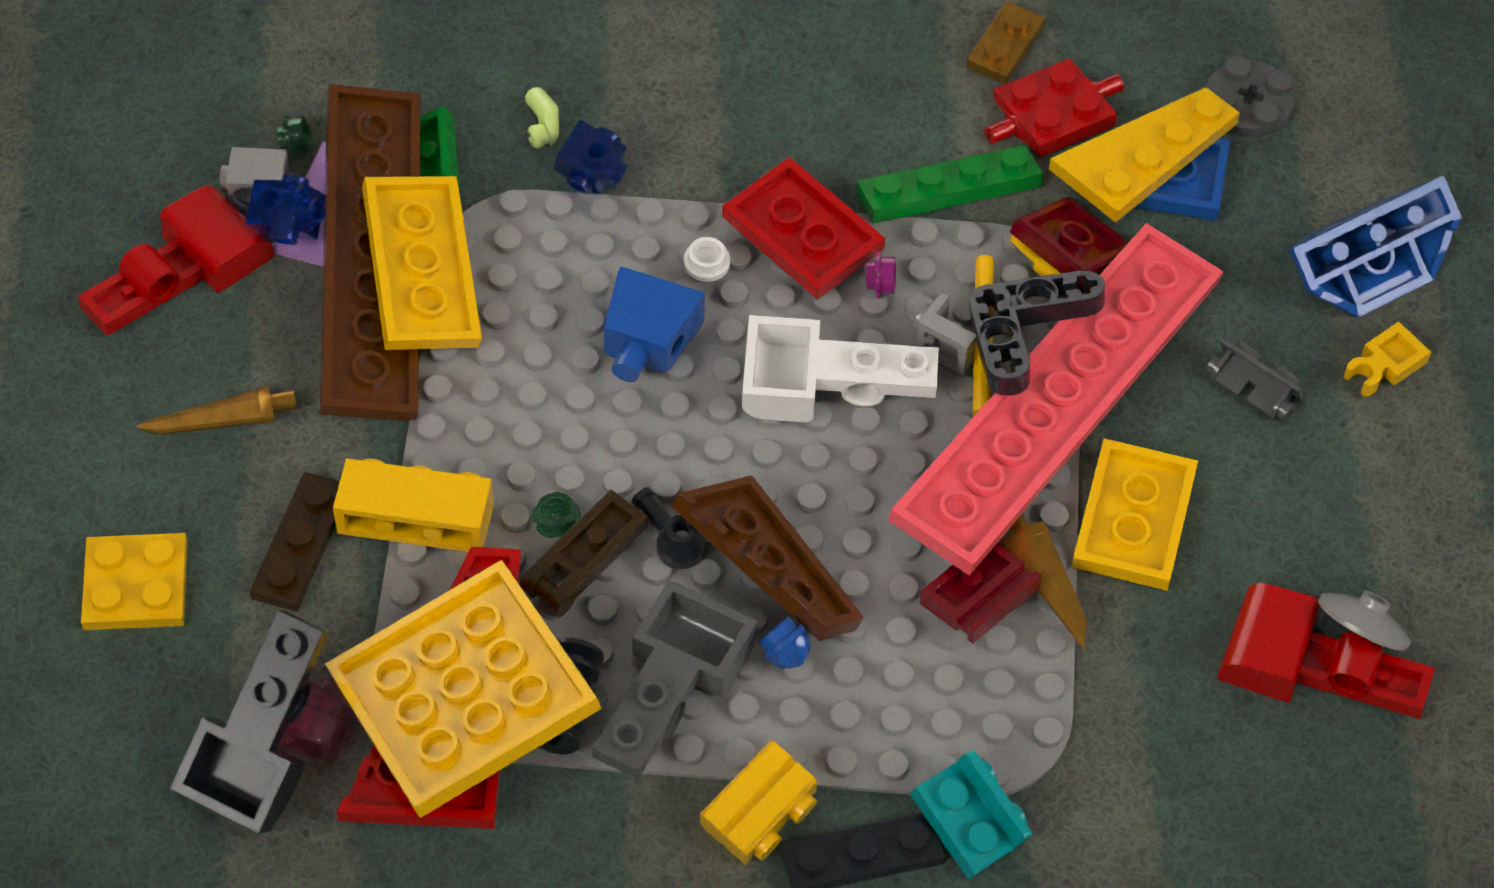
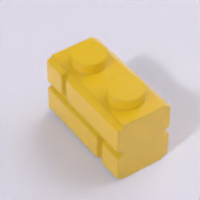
(760, 804)

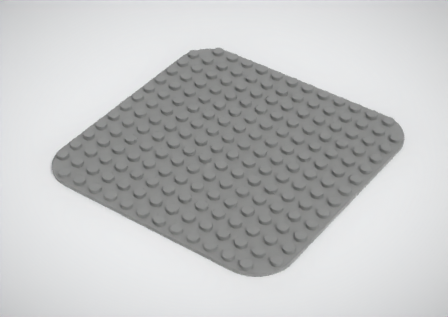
(552, 417)

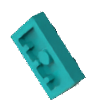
(971, 813)

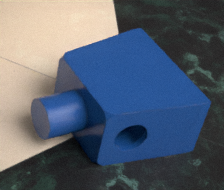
(649, 323)

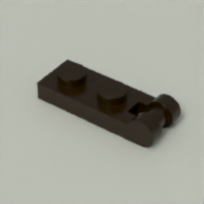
(584, 552)

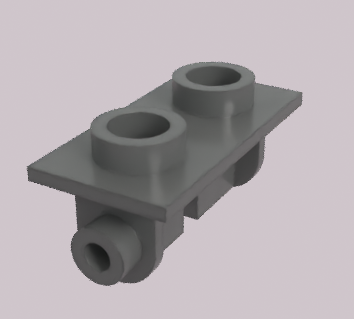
(1272, 387)

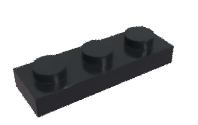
(862, 853)

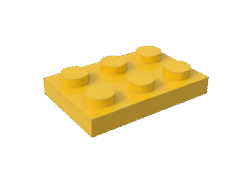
(1135, 514)

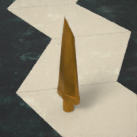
(238, 410)
(1037, 551)

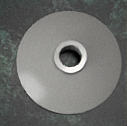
(1366, 617)

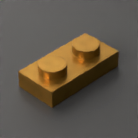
(1005, 42)

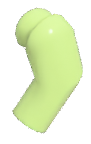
(548, 117)

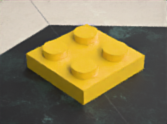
(134, 581)

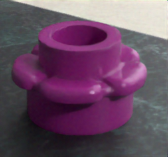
(881, 275)

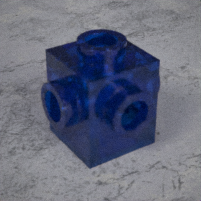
(591, 159)
(286, 209)

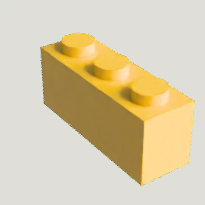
(413, 505)

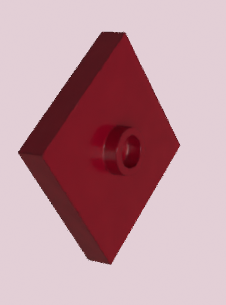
(1069, 237)

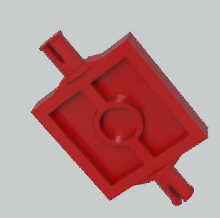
(1054, 108)

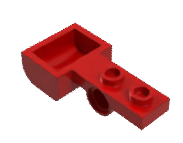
(204, 243)
(1277, 648)

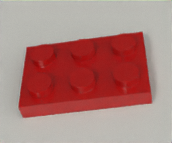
(803, 228)

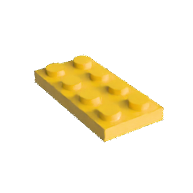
(421, 263)

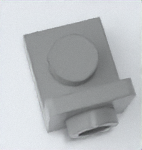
(953, 339)

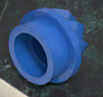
(786, 644)

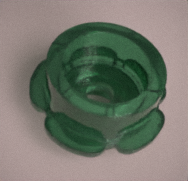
(294, 135)
(555, 505)

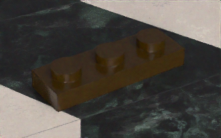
(297, 544)

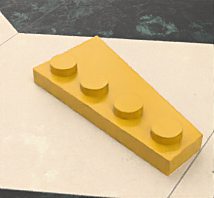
(1140, 156)

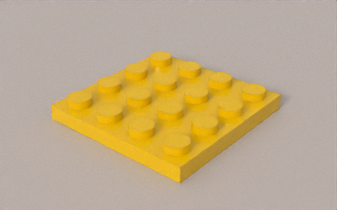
(462, 688)

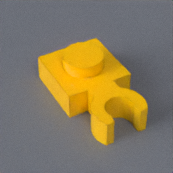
(1389, 355)

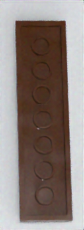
(366, 136)

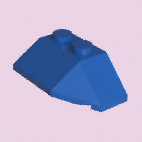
(1379, 249)

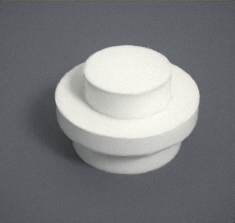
(706, 259)

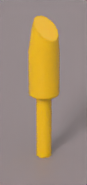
(1040, 265)

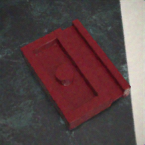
(984, 596)

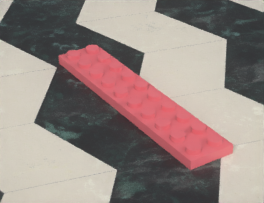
(1075, 380)

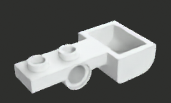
(790, 363)

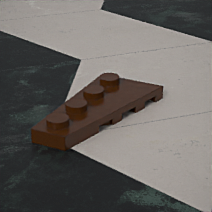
(766, 547)

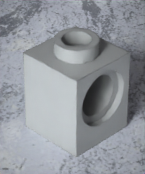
(247, 165)

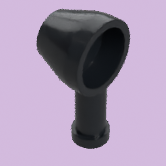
(672, 549)

